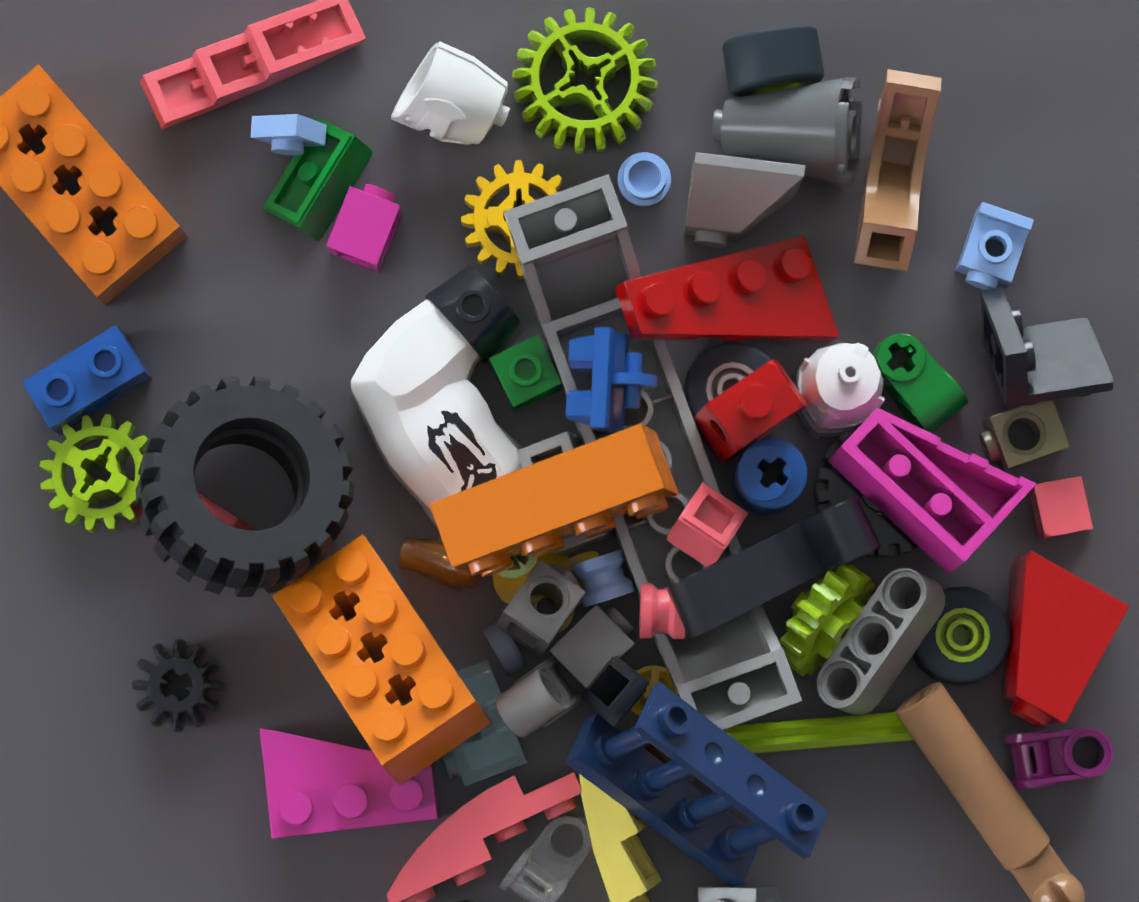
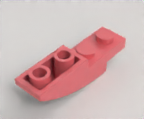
(459, 844)

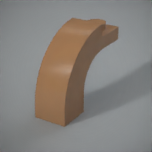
(896, 170)

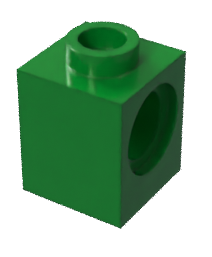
(526, 374)

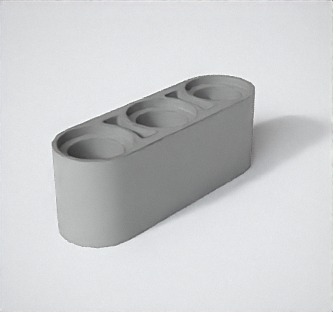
(856, 650)

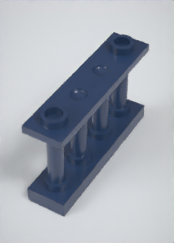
(678, 809)

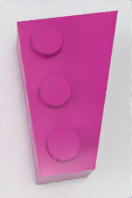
(927, 487)
(337, 787)

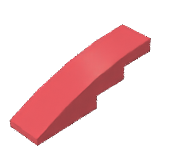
(252, 60)

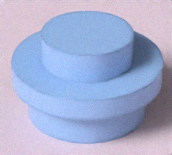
(644, 179)

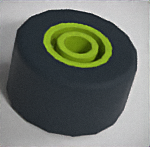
(772, 59)
(945, 649)

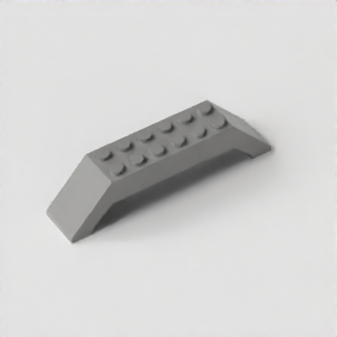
(572, 259)

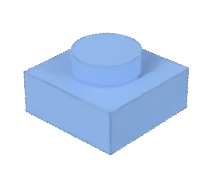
(288, 132)

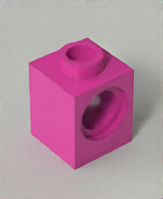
(365, 227)

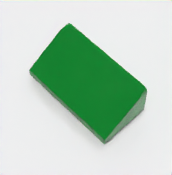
(318, 182)

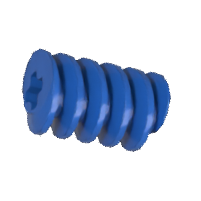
(760, 457)

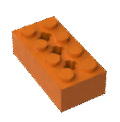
(107, 185)
(555, 499)
(374, 691)

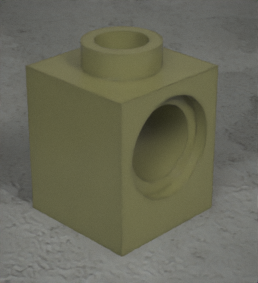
(1046, 428)

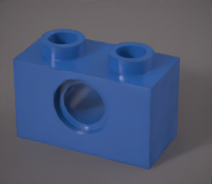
(87, 379)

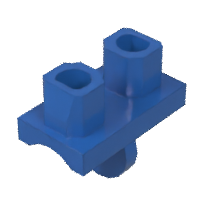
(615, 380)

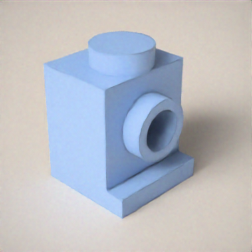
(997, 224)

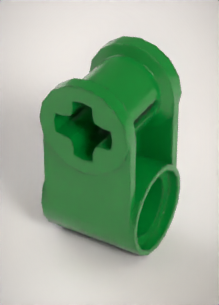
(921, 390)

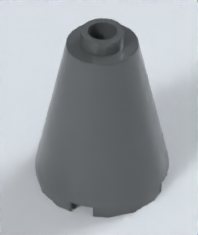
(796, 125)

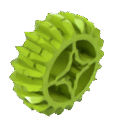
(606, 65)

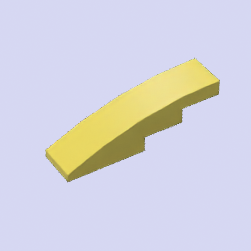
(617, 848)

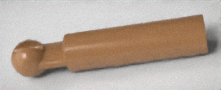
(987, 795)

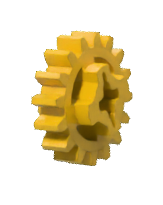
(493, 218)

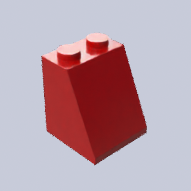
(1056, 638)

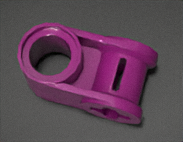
(1053, 756)

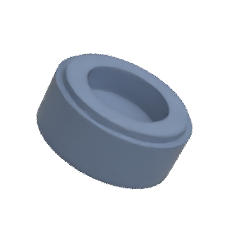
(504, 649)

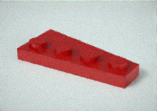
(733, 297)

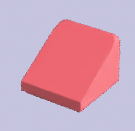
(1060, 507)
(706, 525)

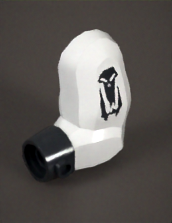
(419, 393)

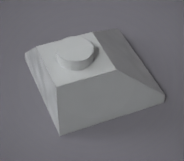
(735, 195)

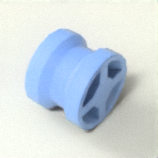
(602, 578)

